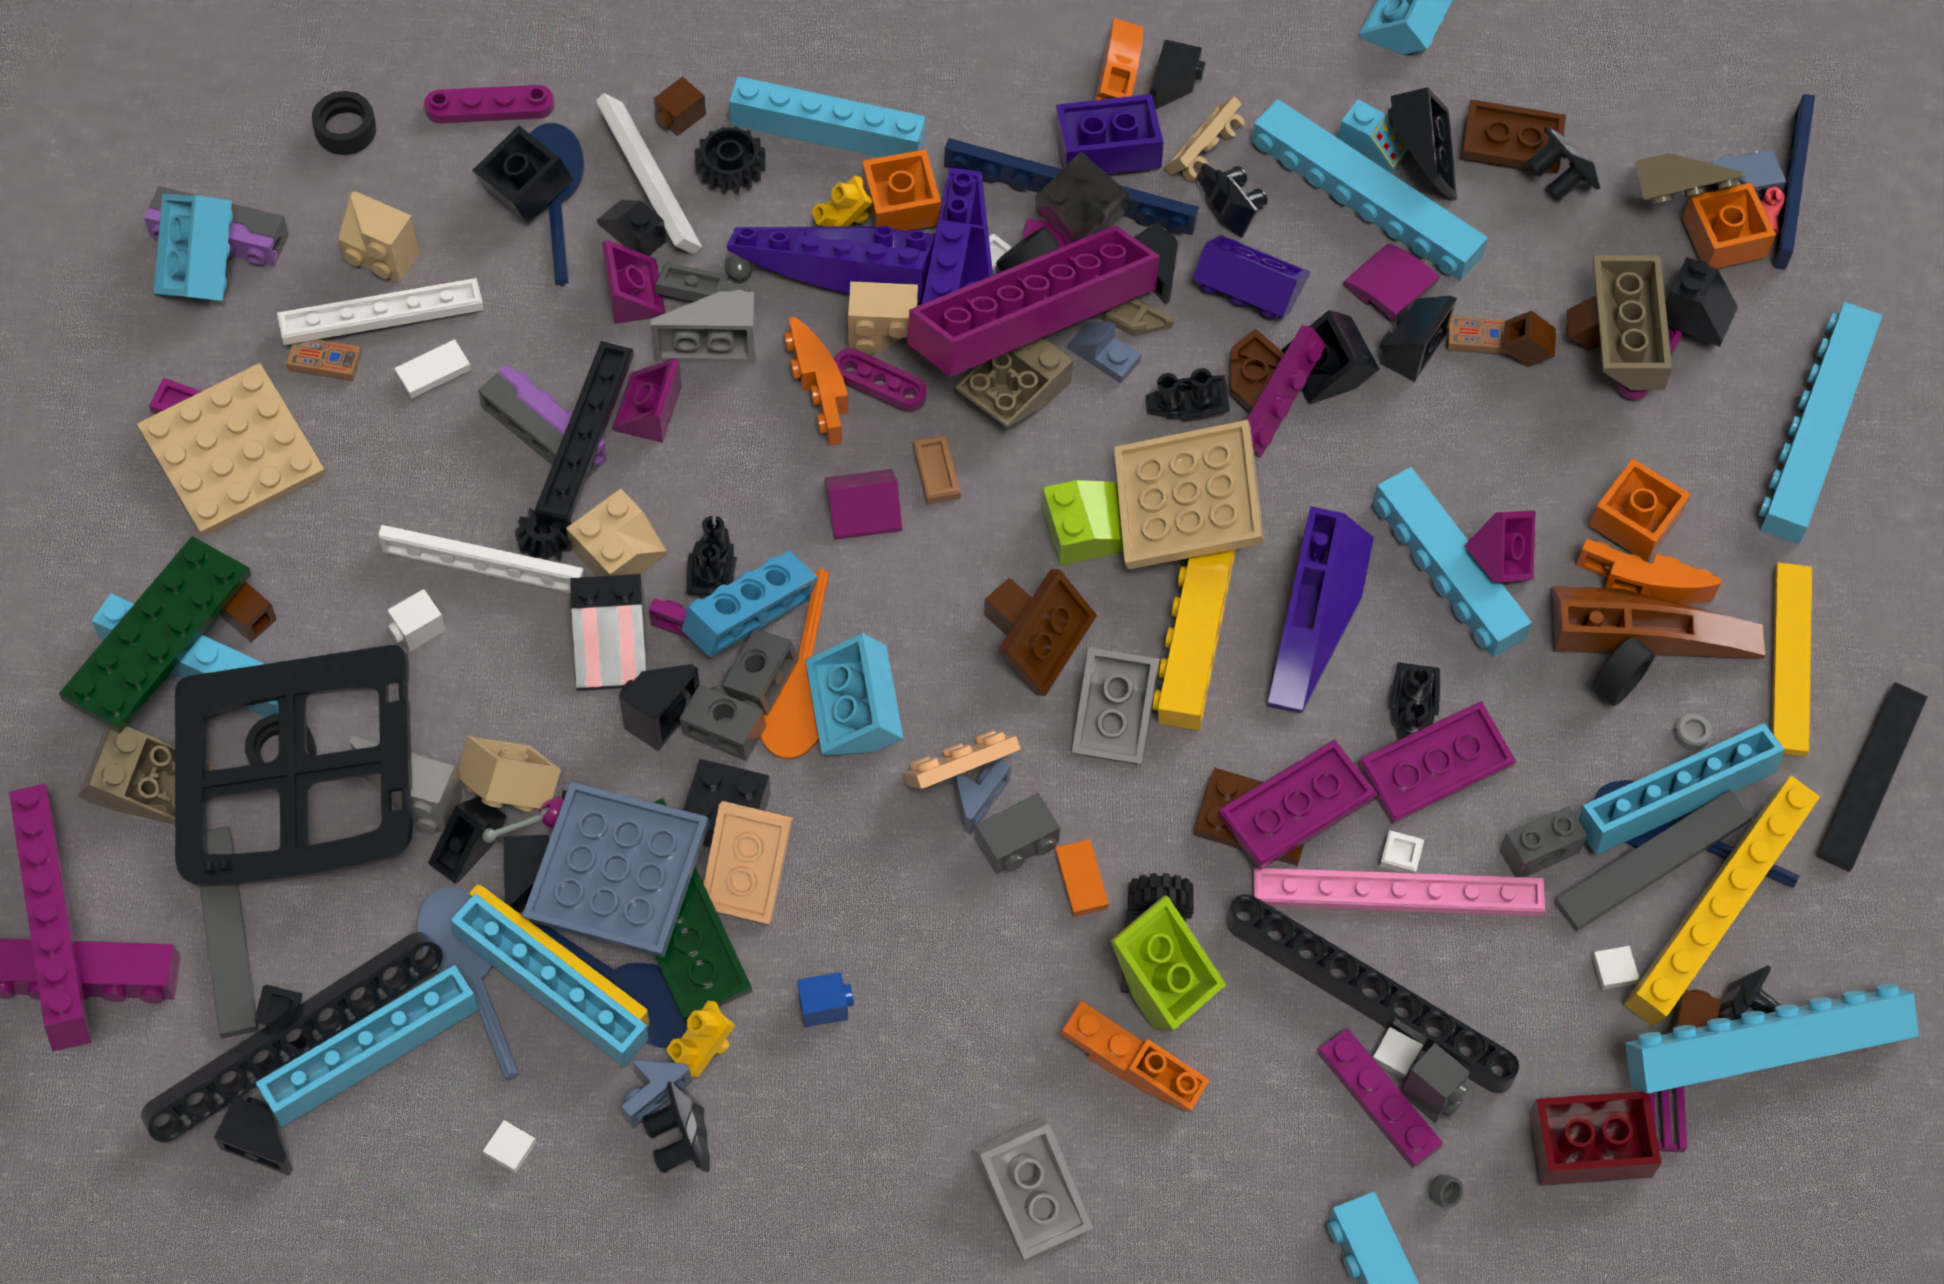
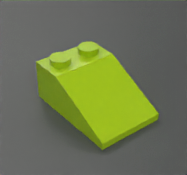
(1083, 519)
(1165, 966)

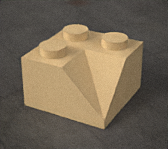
(378, 237)
(879, 314)
(615, 538)
(507, 773)

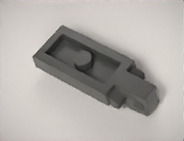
(692, 283)

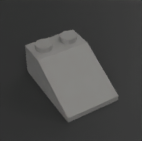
(708, 330)
(1115, 705)
(433, 789)
(1033, 1188)

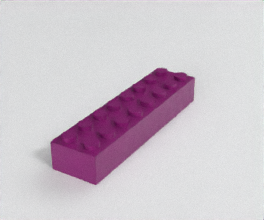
(1032, 300)

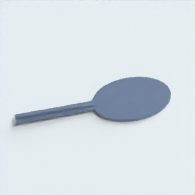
(435, 921)

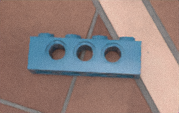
(748, 603)

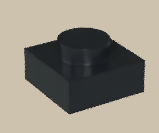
(275, 1003)

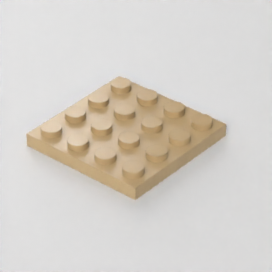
(231, 449)
(1188, 495)

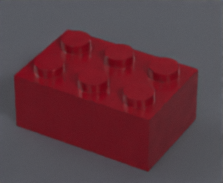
(1594, 1138)

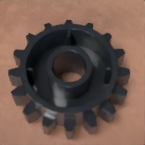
(730, 159)

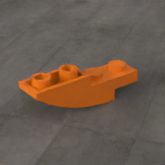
(1120, 60)
(820, 375)
(1662, 579)
(1132, 1060)

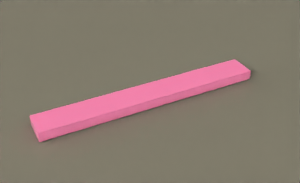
(1400, 891)

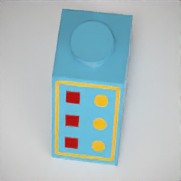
(1372, 136)

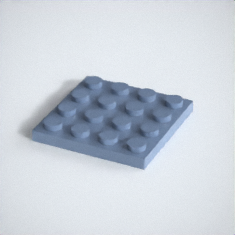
(616, 869)

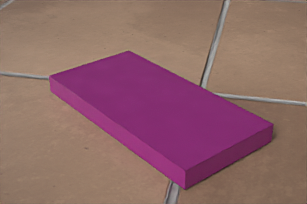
(1436, 762)
(1297, 804)

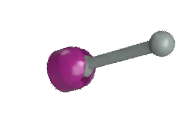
(548, 815)

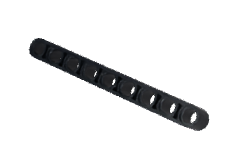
(1361, 977)
(274, 1035)

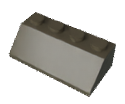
(1632, 320)

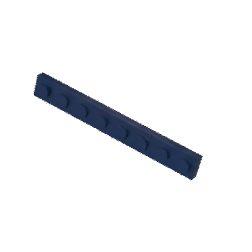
(1034, 176)

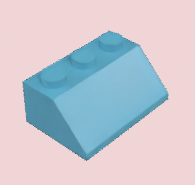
(1404, 24)
(193, 246)
(854, 697)

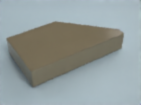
(1138, 318)

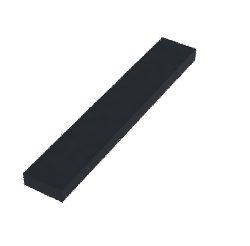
(584, 433)
(1872, 777)

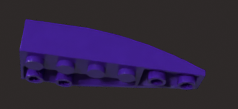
(962, 237)
(838, 254)
(1321, 604)

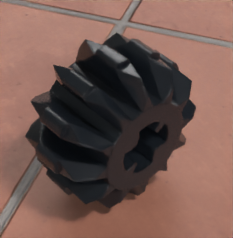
(538, 545)

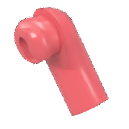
(1773, 203)

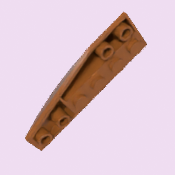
(1606, 617)

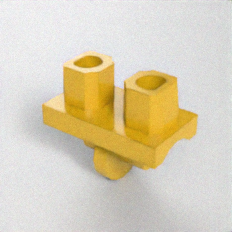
(846, 206)
(702, 1039)

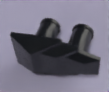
(1580, 168)
(1228, 199)
(1189, 397)
(711, 559)
(1414, 697)
(1747, 993)
(689, 1116)

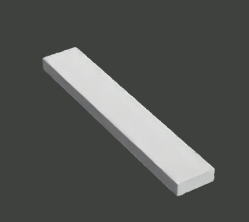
(648, 174)
(380, 311)
(478, 559)

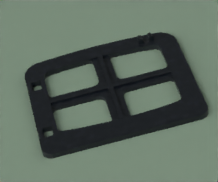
(294, 768)

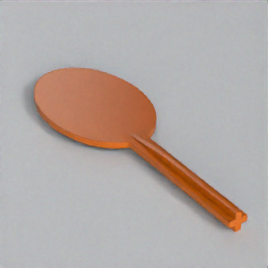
(792, 720)

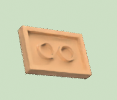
(960, 759)
(747, 861)

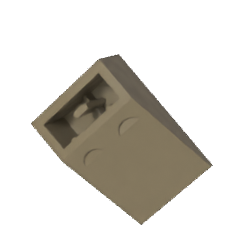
(1673, 173)
(1018, 381)
(133, 775)

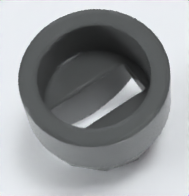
(738, 268)
(1445, 1195)

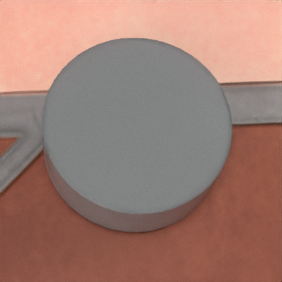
(1693, 732)

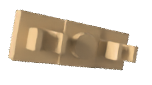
(1205, 138)

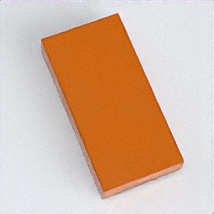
(1081, 878)

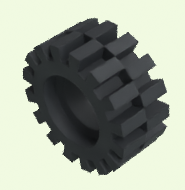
(1148, 890)

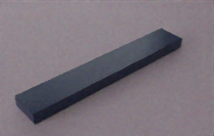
(1794, 181)

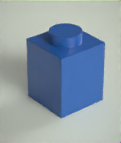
(824, 999)

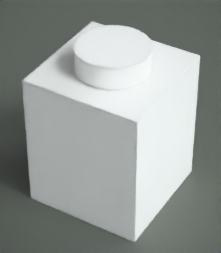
(415, 621)

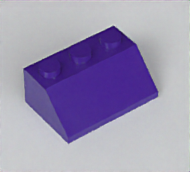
(1112, 133)
(1250, 276)

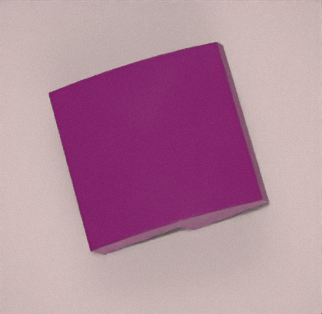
(1391, 280)

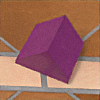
(631, 283)
(649, 401)
(864, 504)
(1506, 546)

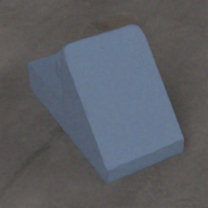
(1101, 348)
(978, 797)
(655, 1093)

